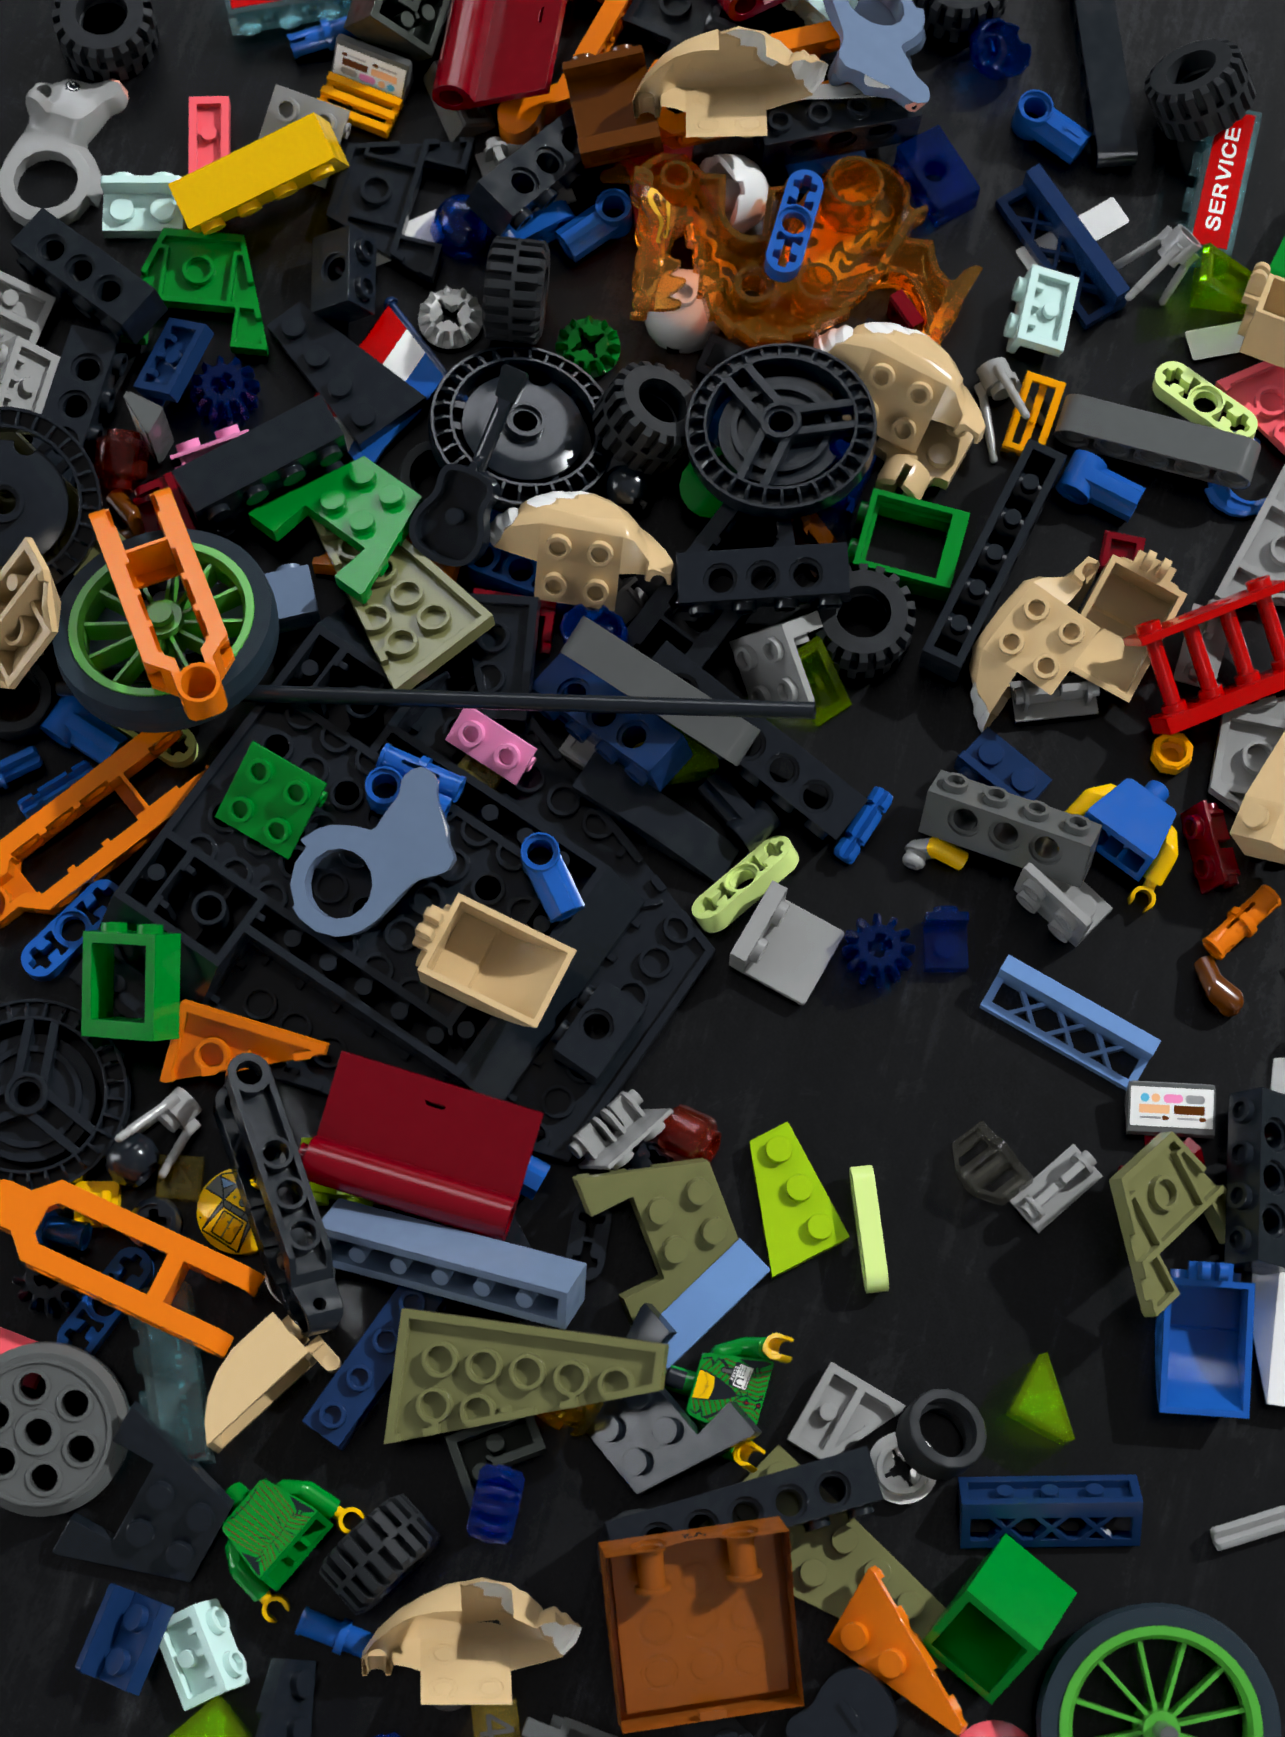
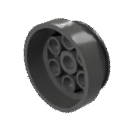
(79, 1481)

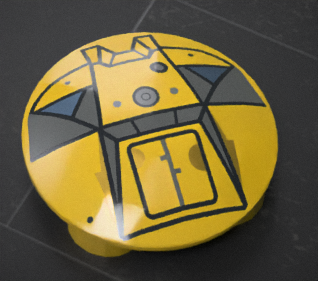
(224, 1217)

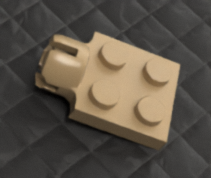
(930, 465)

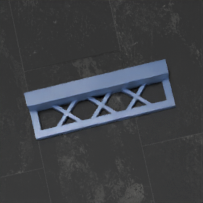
(1076, 1009)

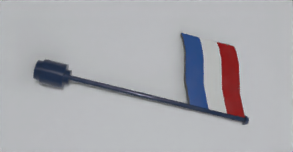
(406, 354)

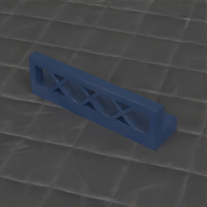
(1073, 236)
(1051, 1502)

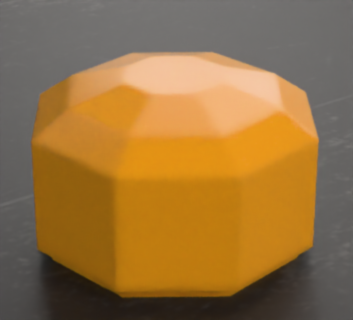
(1171, 753)

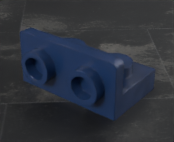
(173, 360)
(998, 764)
(124, 1638)

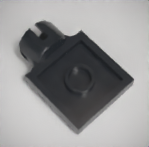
(677, 19)

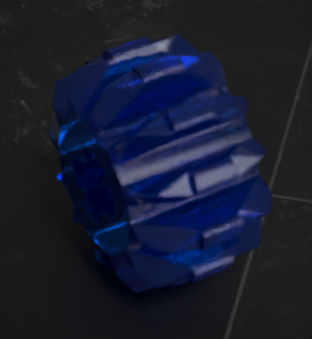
(220, 380)
(862, 942)
(495, 1504)

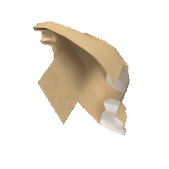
(728, 82)
(907, 380)
(579, 546)
(1031, 635)
(460, 1654)

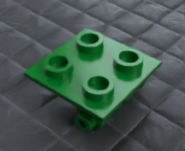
(271, 800)

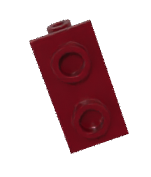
(1204, 829)

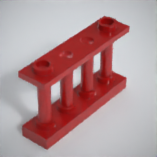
(1213, 697)

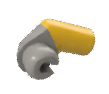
(933, 848)

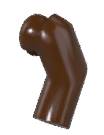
(127, 512)
(1217, 988)

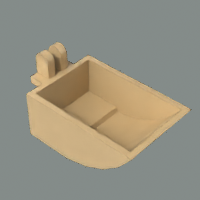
(1264, 316)
(1121, 599)
(490, 960)
(258, 1374)

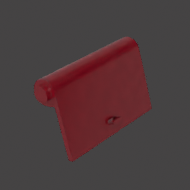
(497, 51)
(429, 1161)

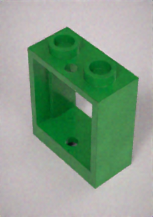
(918, 513)
(161, 983)

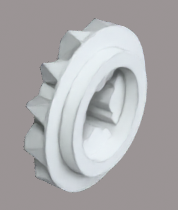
(446, 333)
(895, 1488)

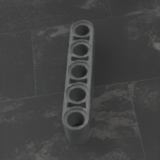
(1157, 441)
(642, 677)

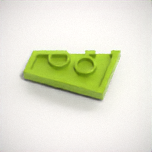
(792, 1202)

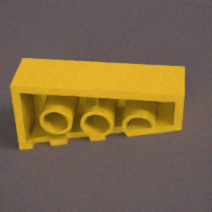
(258, 174)

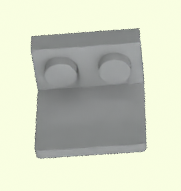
(25, 374)
(771, 660)
(1068, 909)
(785, 946)

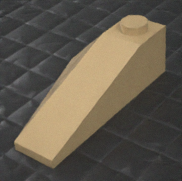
(1261, 817)

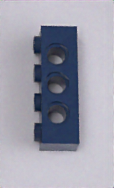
(653, 762)
(365, 1371)

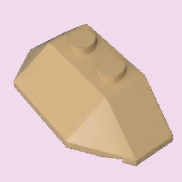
(27, 612)

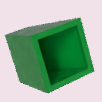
(999, 1619)

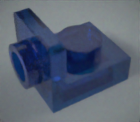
(945, 940)

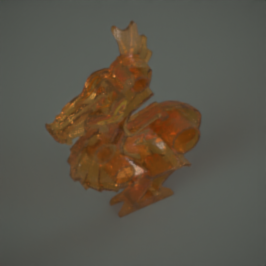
(853, 249)

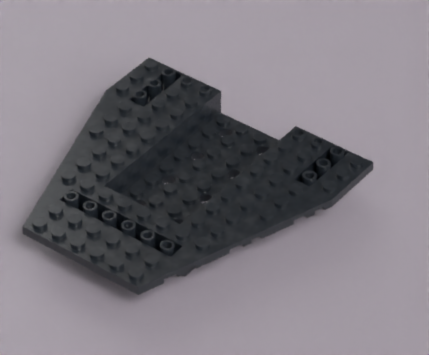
(363, 990)

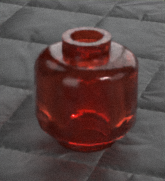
(121, 458)
(689, 1135)

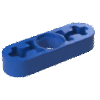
(790, 209)
(54, 928)
(115, 1269)

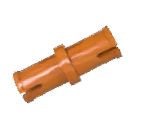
(1242, 922)

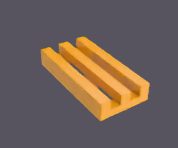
(367, 93)
(1044, 382)

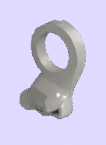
(59, 129)

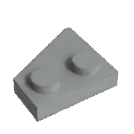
(22, 309)
(840, 1413)

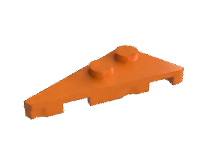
(214, 1037)
(882, 1641)

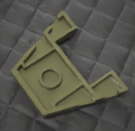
(1155, 1202)
(679, 1218)

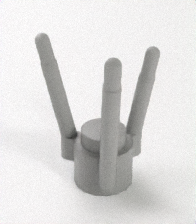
(1177, 247)
(1000, 382)
(174, 1112)

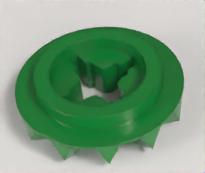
(606, 350)

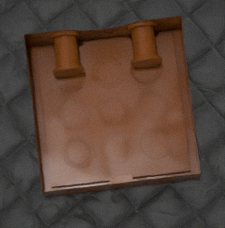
(701, 1624)

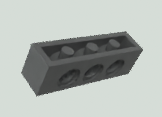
(988, 832)

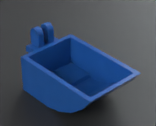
(1206, 1343)

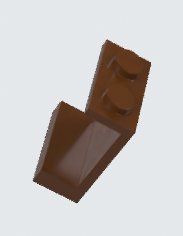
(602, 106)

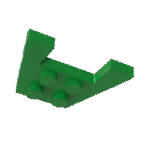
(208, 276)
(357, 505)

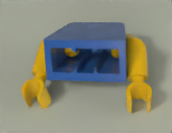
(1135, 830)

